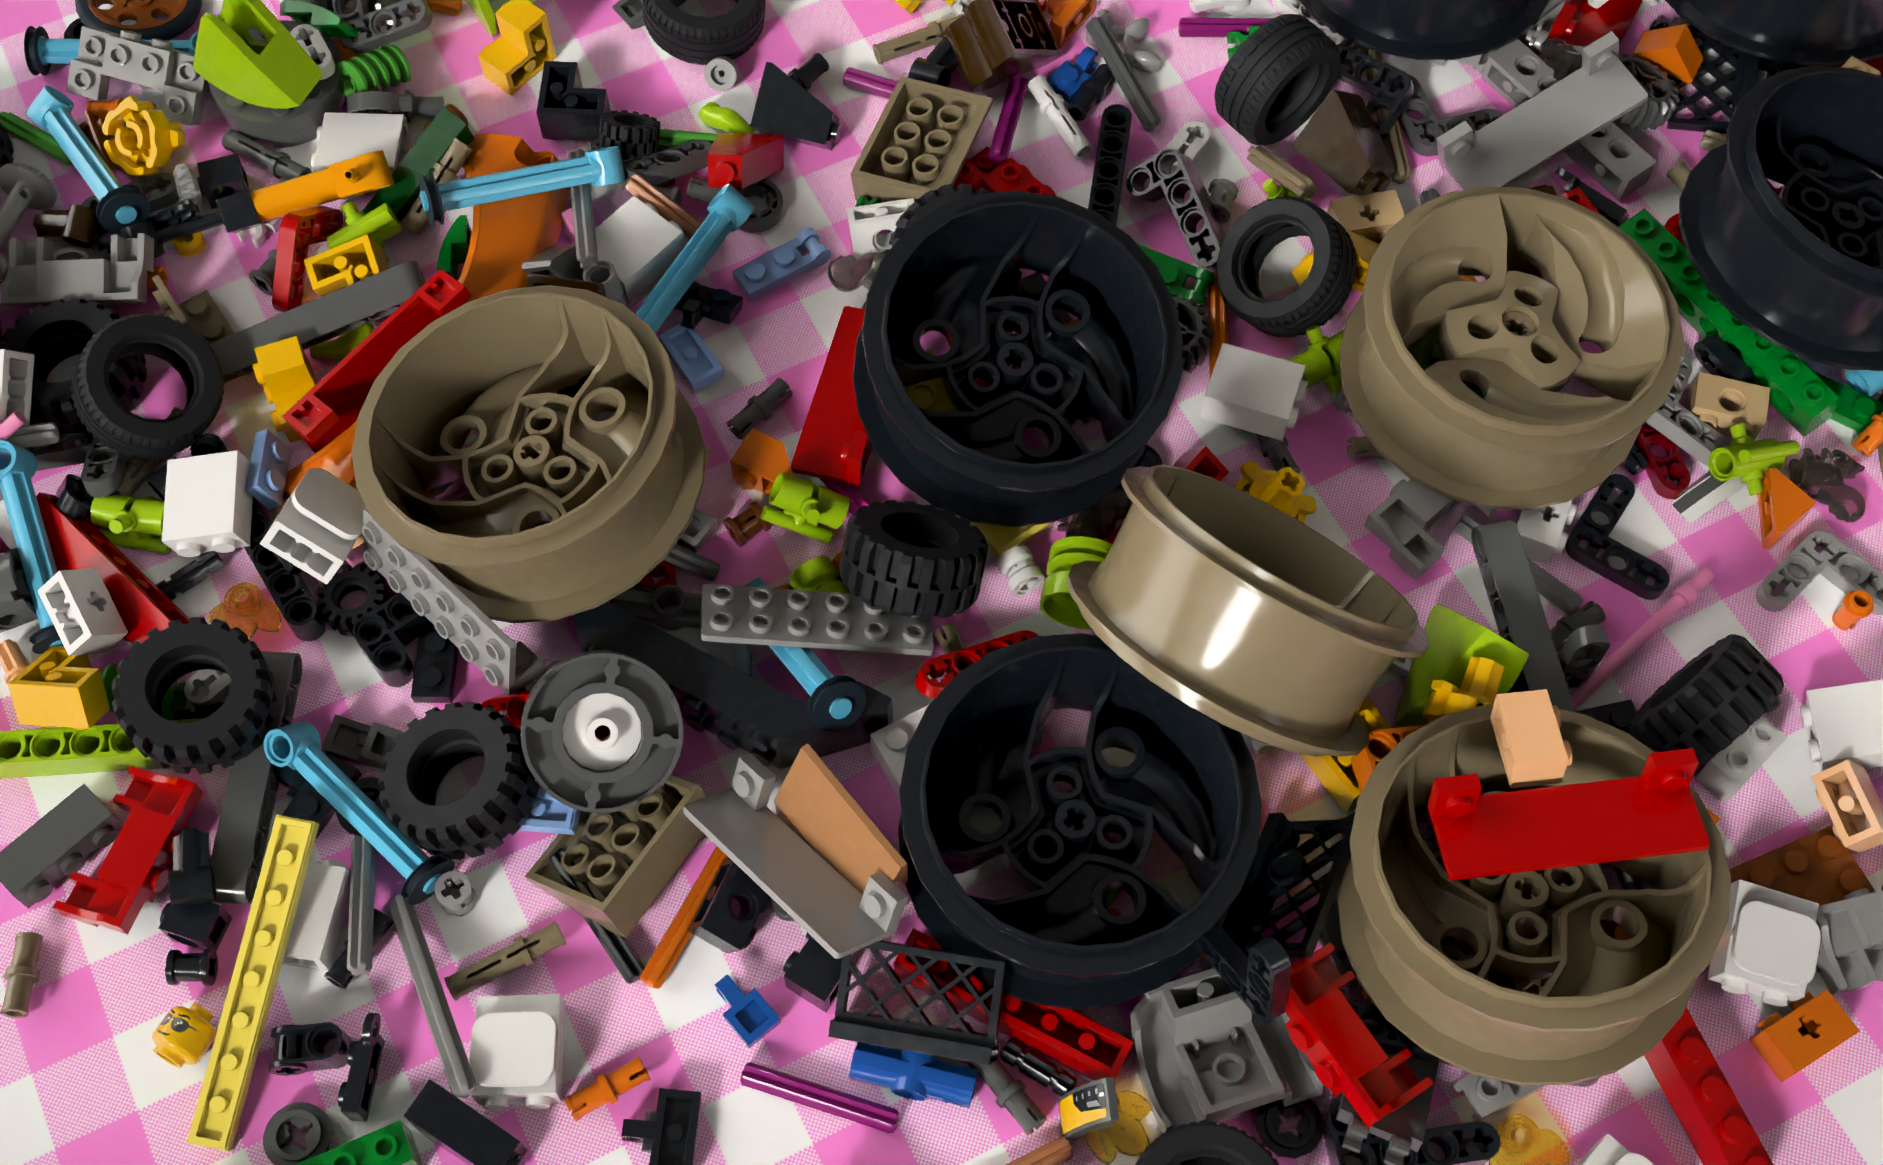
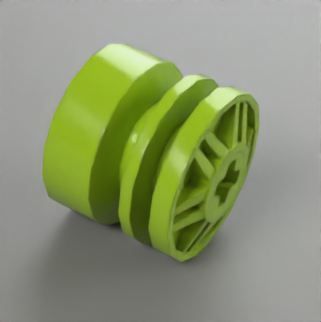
(1055, 597)

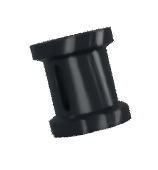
(191, 967)

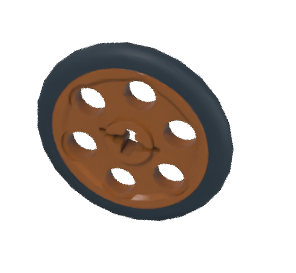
(181, 12)

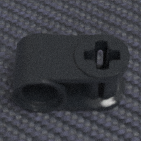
(301, 1048)

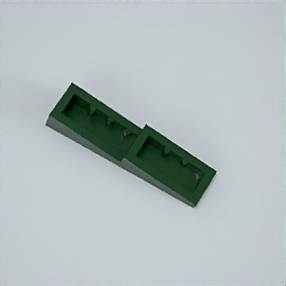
(420, 160)

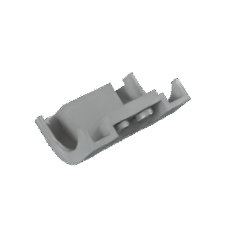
(1211, 1056)

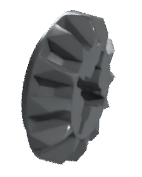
(279, 1135)

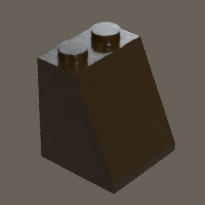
(1347, 145)

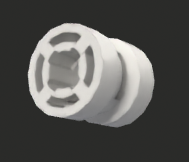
(1020, 570)

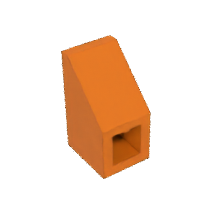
(759, 462)

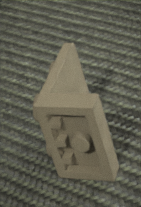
(197, 312)

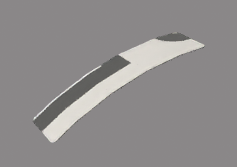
(1705, 497)

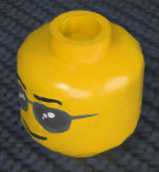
(184, 1035)

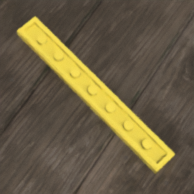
(253, 984)

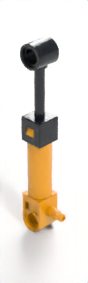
(258, 206)

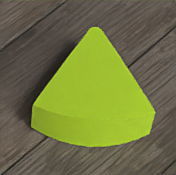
(250, 70)
(1452, 644)

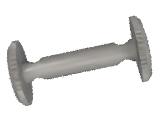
(24, 189)

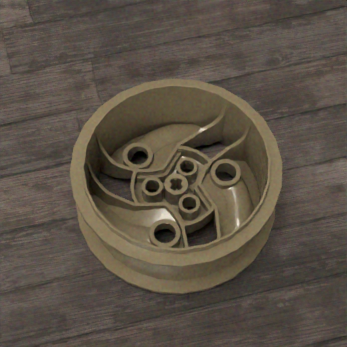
(1549, 284)
(536, 451)
(1245, 612)
(1603, 995)

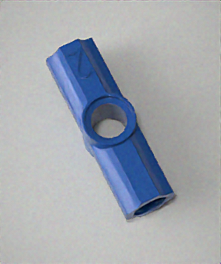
(913, 1074)

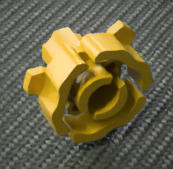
(144, 141)
(1278, 488)
(1477, 690)

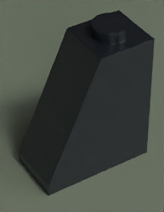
(792, 111)
(462, 1129)

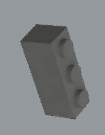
(57, 846)

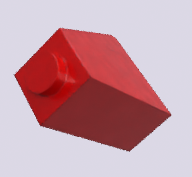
(744, 159)

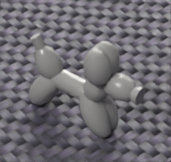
(1140, 59)

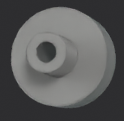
(721, 73)

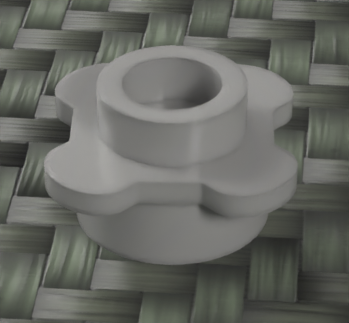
(1535, 39)

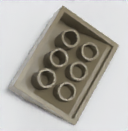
(919, 141)
(644, 860)

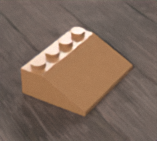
(835, 825)

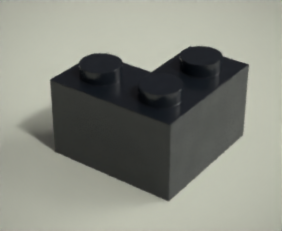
(566, 107)

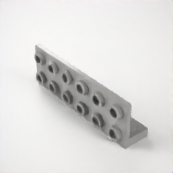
(1544, 123)
(452, 613)
(808, 621)
(791, 870)

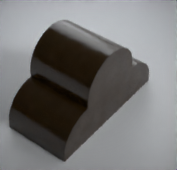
(1001, 40)

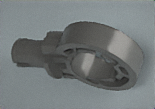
(393, 103)
(699, 190)

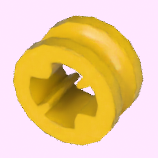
(192, 247)

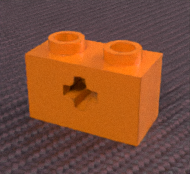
(1821, 1021)

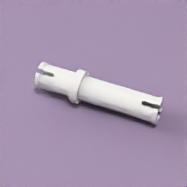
(1053, 107)

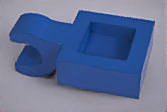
(1069, 77)
(749, 1014)

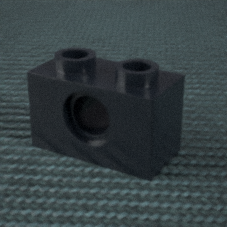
(714, 919)

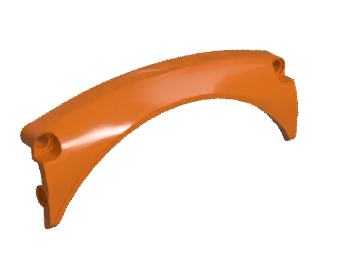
(500, 241)

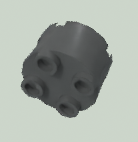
(15, 596)

